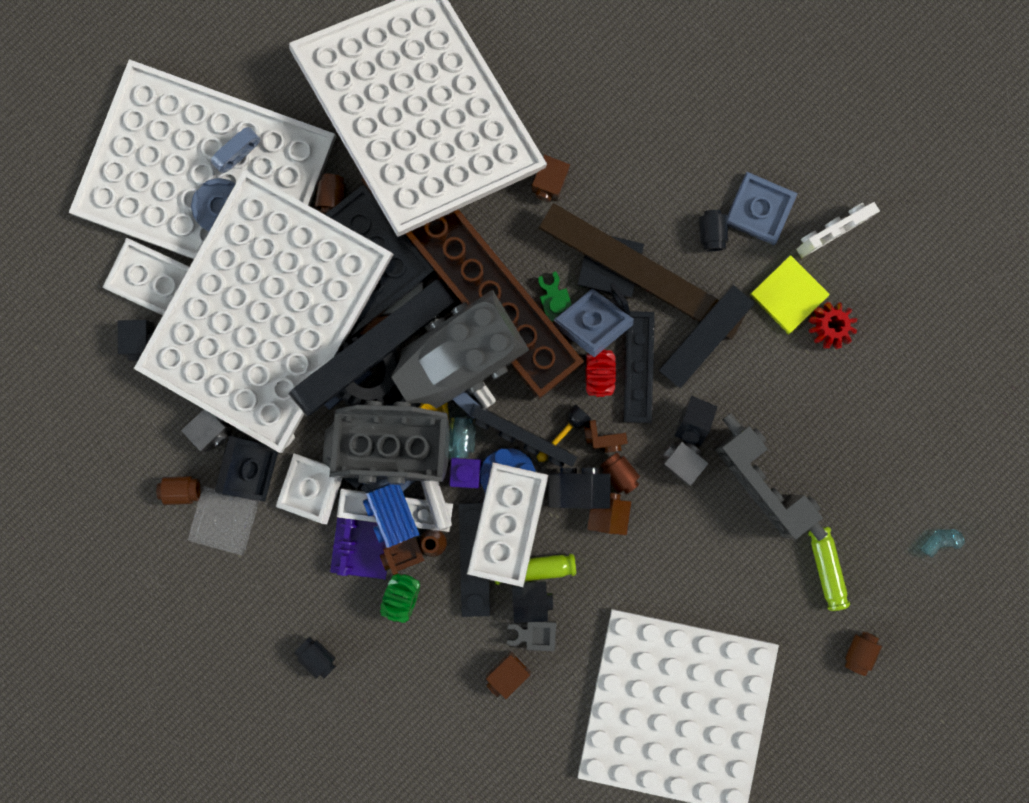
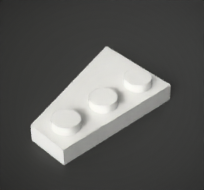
(836, 228)

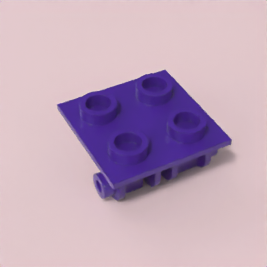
(357, 550)

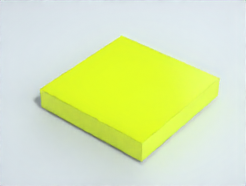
(789, 294)

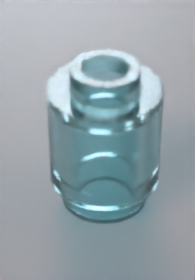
(461, 437)

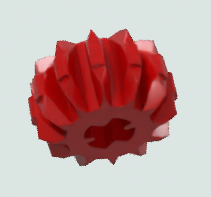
(832, 335)
(600, 374)

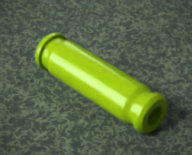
(550, 567)
(830, 571)

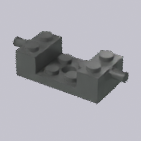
(789, 516)

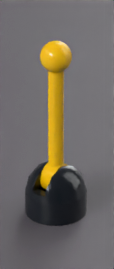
(576, 418)

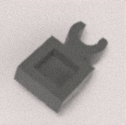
(538, 635)

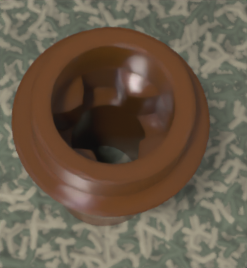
(438, 537)

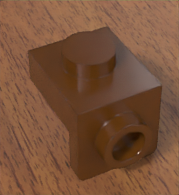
(610, 443)
(401, 555)

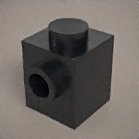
(133, 337)
(695, 421)
(531, 602)

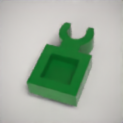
(556, 300)

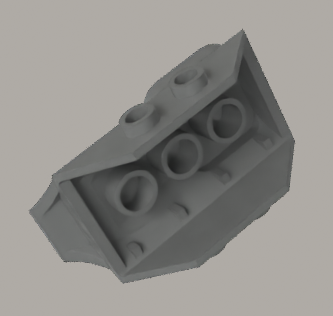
(459, 353)
(387, 443)

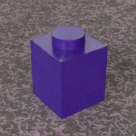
(465, 473)

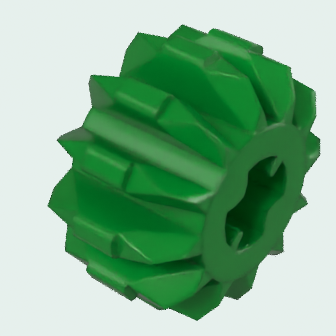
(400, 598)

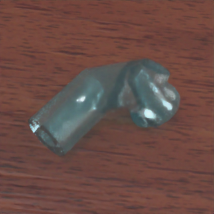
(941, 538)

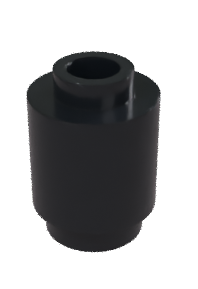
(713, 231)
(315, 658)

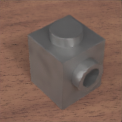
(207, 431)
(684, 462)

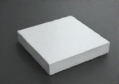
(309, 489)

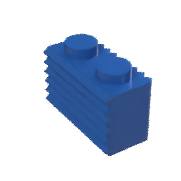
(391, 513)

